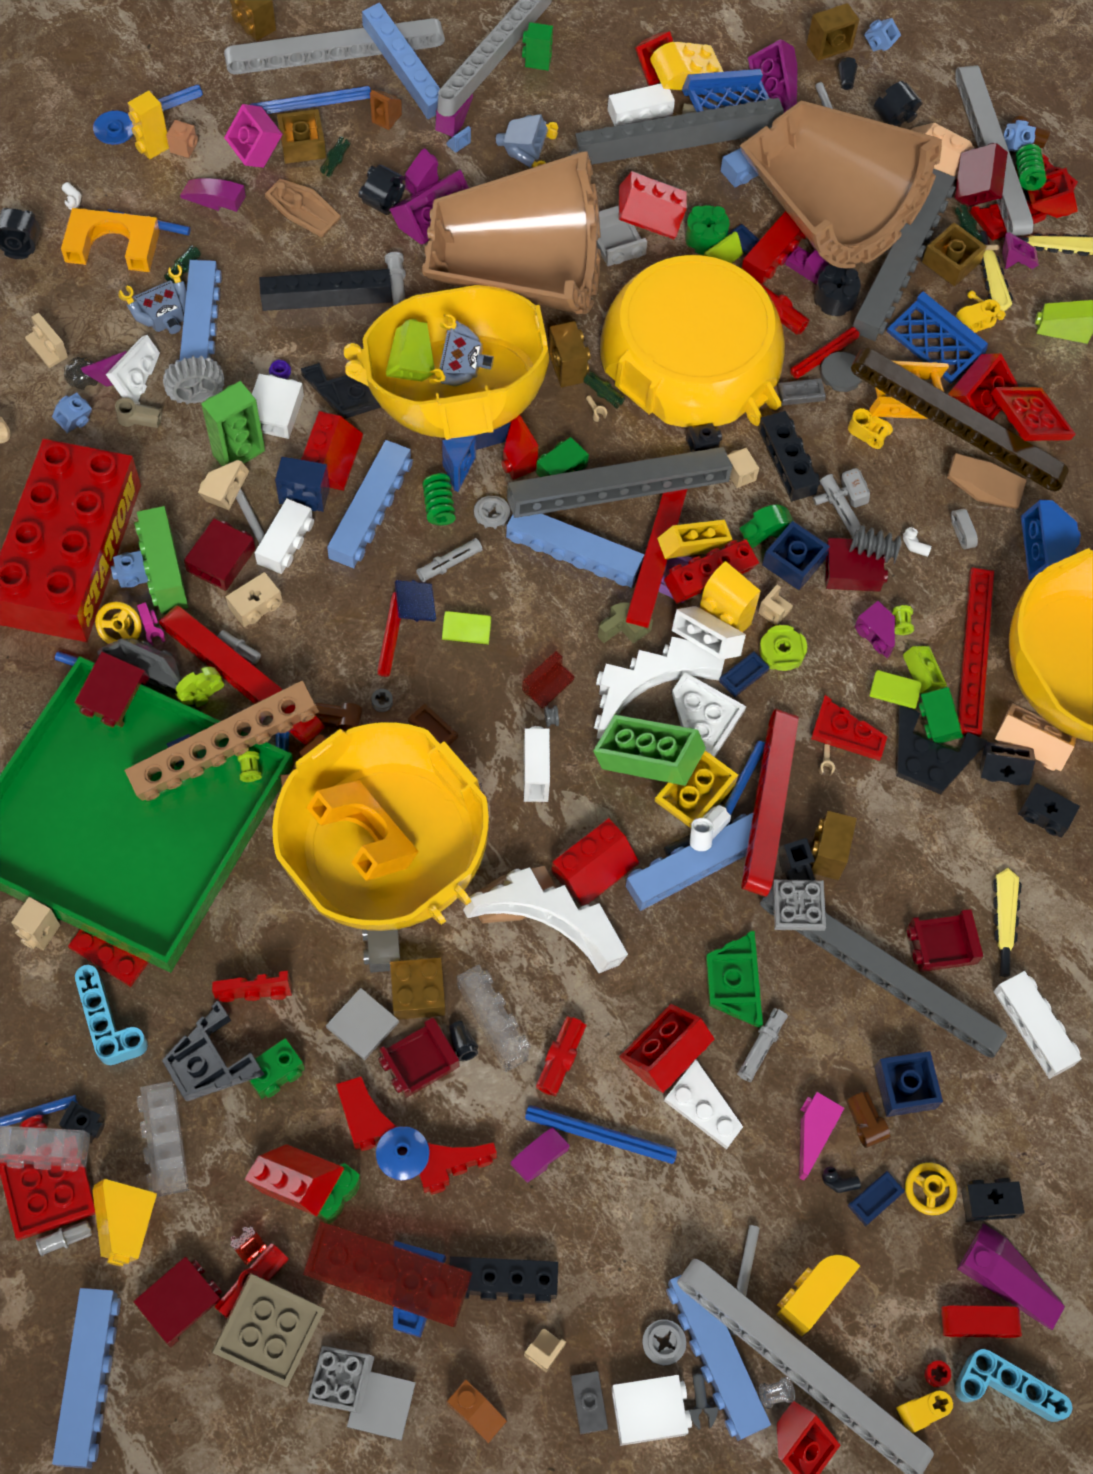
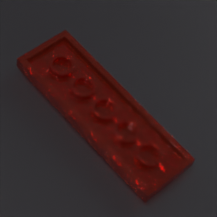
(388, 1274)

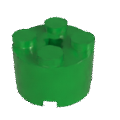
(706, 227)

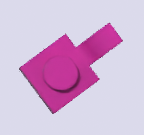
(149, 619)

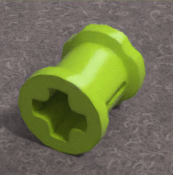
(903, 622)
(249, 766)

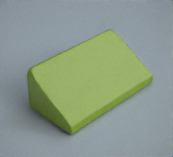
(727, 249)
(466, 627)
(924, 668)
(895, 689)

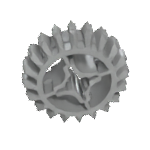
(193, 380)

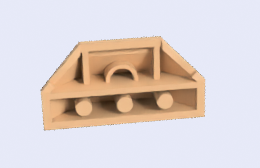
(951, 150)

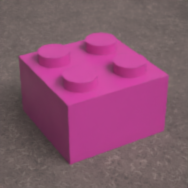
(253, 135)

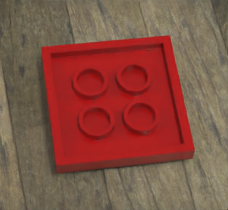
(1032, 413)
(45, 1198)

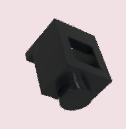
(703, 437)
(73, 1116)

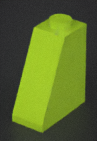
(1067, 320)
(411, 352)

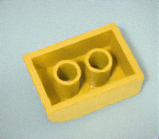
(679, 59)
(730, 597)
(705, 789)
(815, 1292)

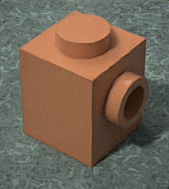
(182, 138)

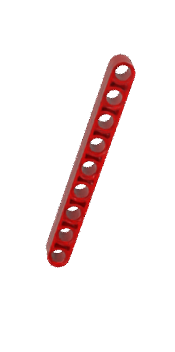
(231, 666)
(770, 803)

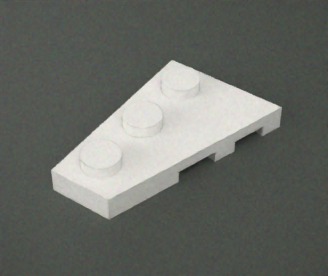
(134, 368)
(704, 1106)

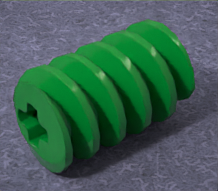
(1030, 167)
(438, 499)

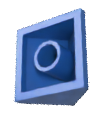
(458, 458)

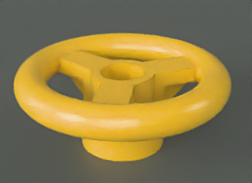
(124, 616)
(938, 1182)

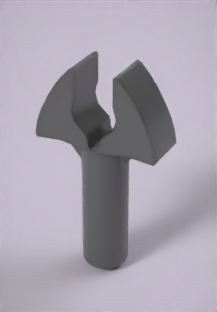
(701, 1403)

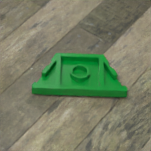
(735, 980)

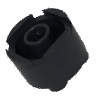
(898, 105)
(382, 188)
(18, 233)
(837, 290)

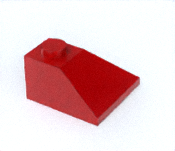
(645, 51)
(1055, 196)
(520, 450)
(804, 1441)

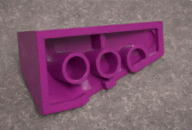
(779, 72)
(413, 213)
(1003, 1270)

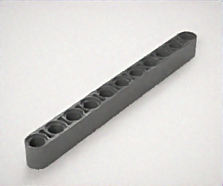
(904, 984)

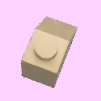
(223, 484)

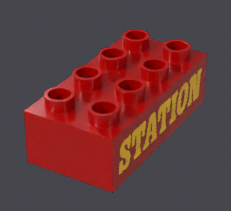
(65, 539)

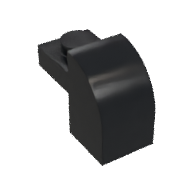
(796, 860)

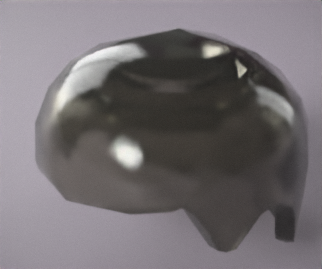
(74, 376)

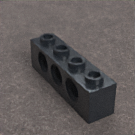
(796, 485)

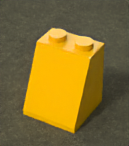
(121, 1219)

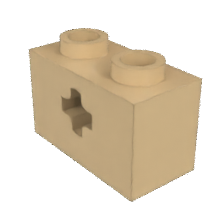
(254, 599)
(35, 924)

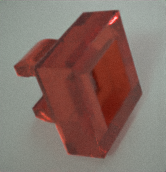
(248, 1244)

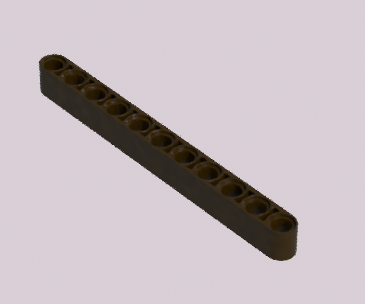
(959, 419)

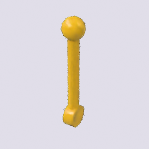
(972, 295)

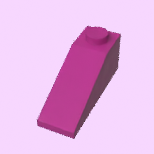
(816, 1126)

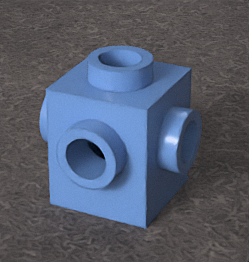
(882, 34)
(1019, 135)
(72, 412)
(129, 569)

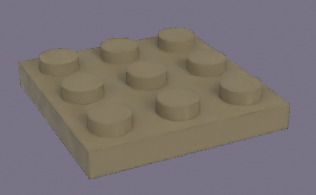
(268, 1330)

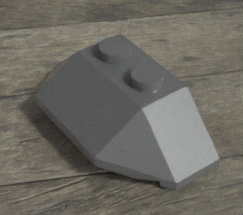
(157, 664)

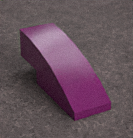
(214, 193)

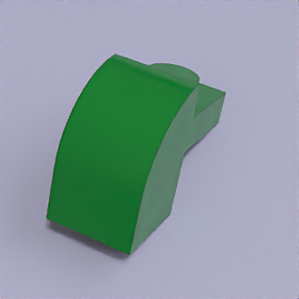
(766, 522)

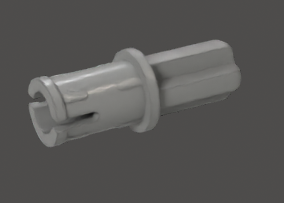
(240, 647)
(63, 1237)

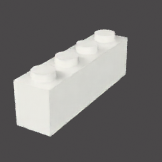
(1037, 1024)

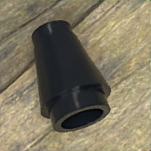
(847, 71)
(463, 1042)

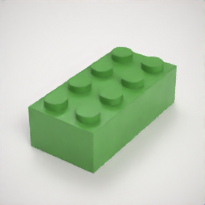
(233, 425)
(160, 559)
(650, 749)

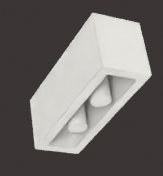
(640, 105)
(284, 536)
(708, 632)

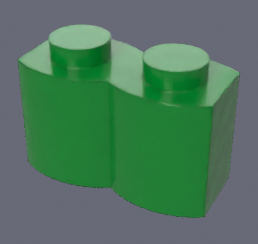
(343, 1191)

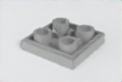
(799, 905)
(362, 1024)
(341, 1379)
(384, 1407)

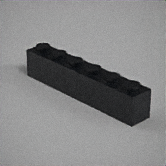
(325, 289)

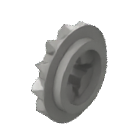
(486, 505)
(677, 1340)

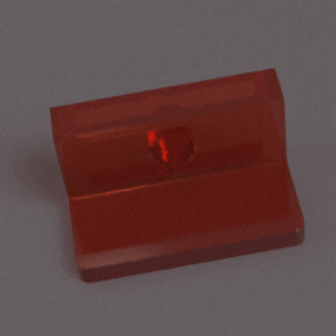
(547, 680)

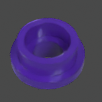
(280, 365)

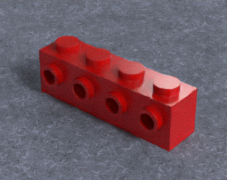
(692, 578)

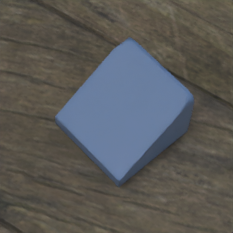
(460, 140)

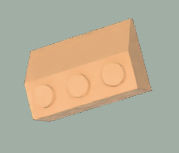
(1031, 731)

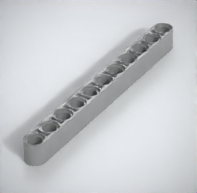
(325, 47)
(488, 55)
(986, 131)
(805, 1368)

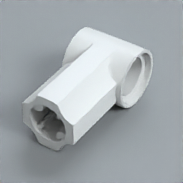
(708, 827)

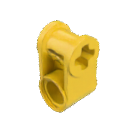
(979, 315)
(870, 428)
(920, 1411)

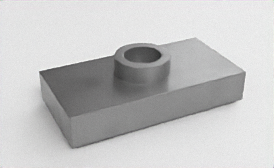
(801, 391)
(589, 1402)

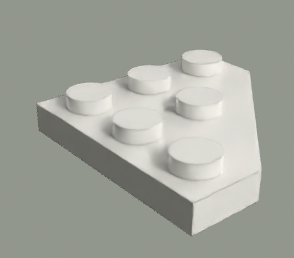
(707, 711)

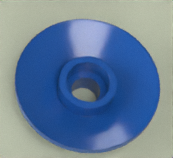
(113, 127)
(402, 1166)

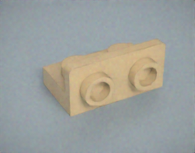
(46, 342)

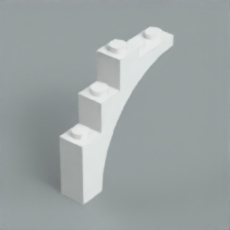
(622, 685)
(554, 907)

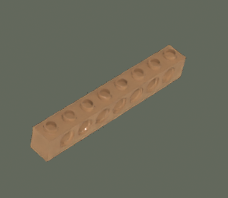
(164, 761)

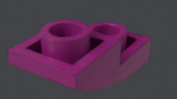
(539, 1154)

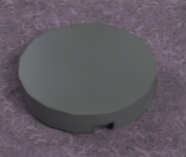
(837, 372)

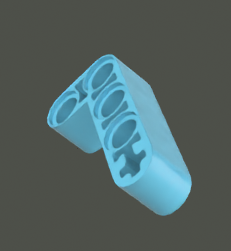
(103, 1013)
(1017, 1388)

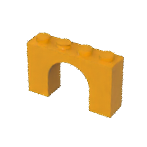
(88, 225)
(354, 803)

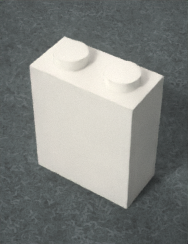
(277, 404)
(536, 764)
(650, 1410)

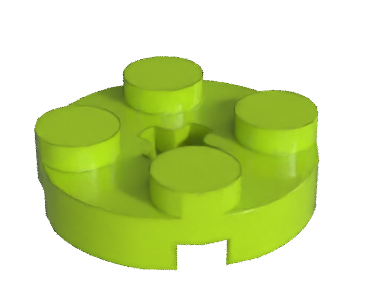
(783, 660)
(197, 688)

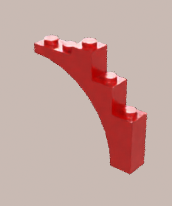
(369, 1124)

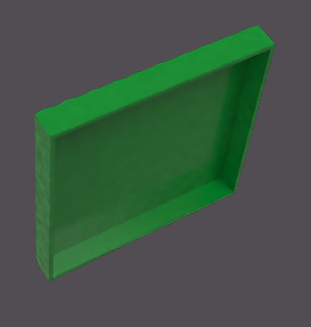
(101, 853)

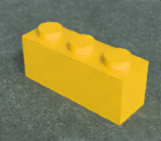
(148, 125)
(694, 538)

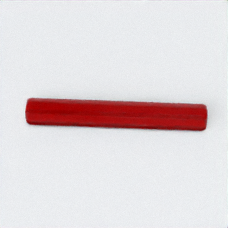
(818, 356)
(389, 640)

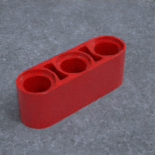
(981, 1321)

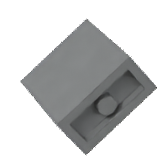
(618, 239)

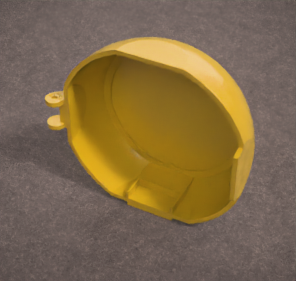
(507, 328)
(695, 342)
(1055, 644)
(426, 796)

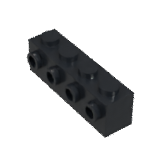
(510, 1278)

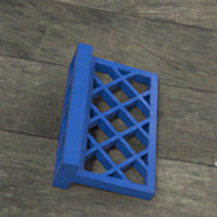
(725, 83)
(946, 322)

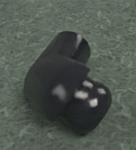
(839, 1184)

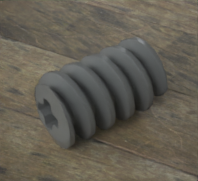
(876, 544)

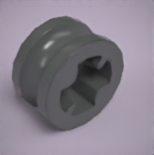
(388, 696)
(551, 716)

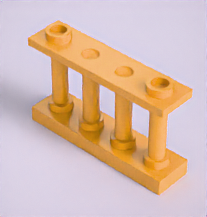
(890, 407)

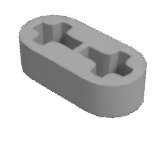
(964, 528)

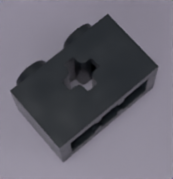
(1007, 763)
(1043, 799)
(980, 1208)

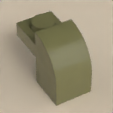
(617, 622)

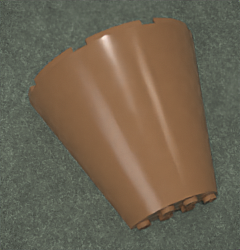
(844, 178)
(522, 235)

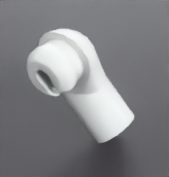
(74, 196)
(913, 544)

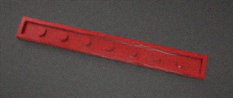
(654, 560)
(975, 651)

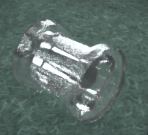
(769, 1395)

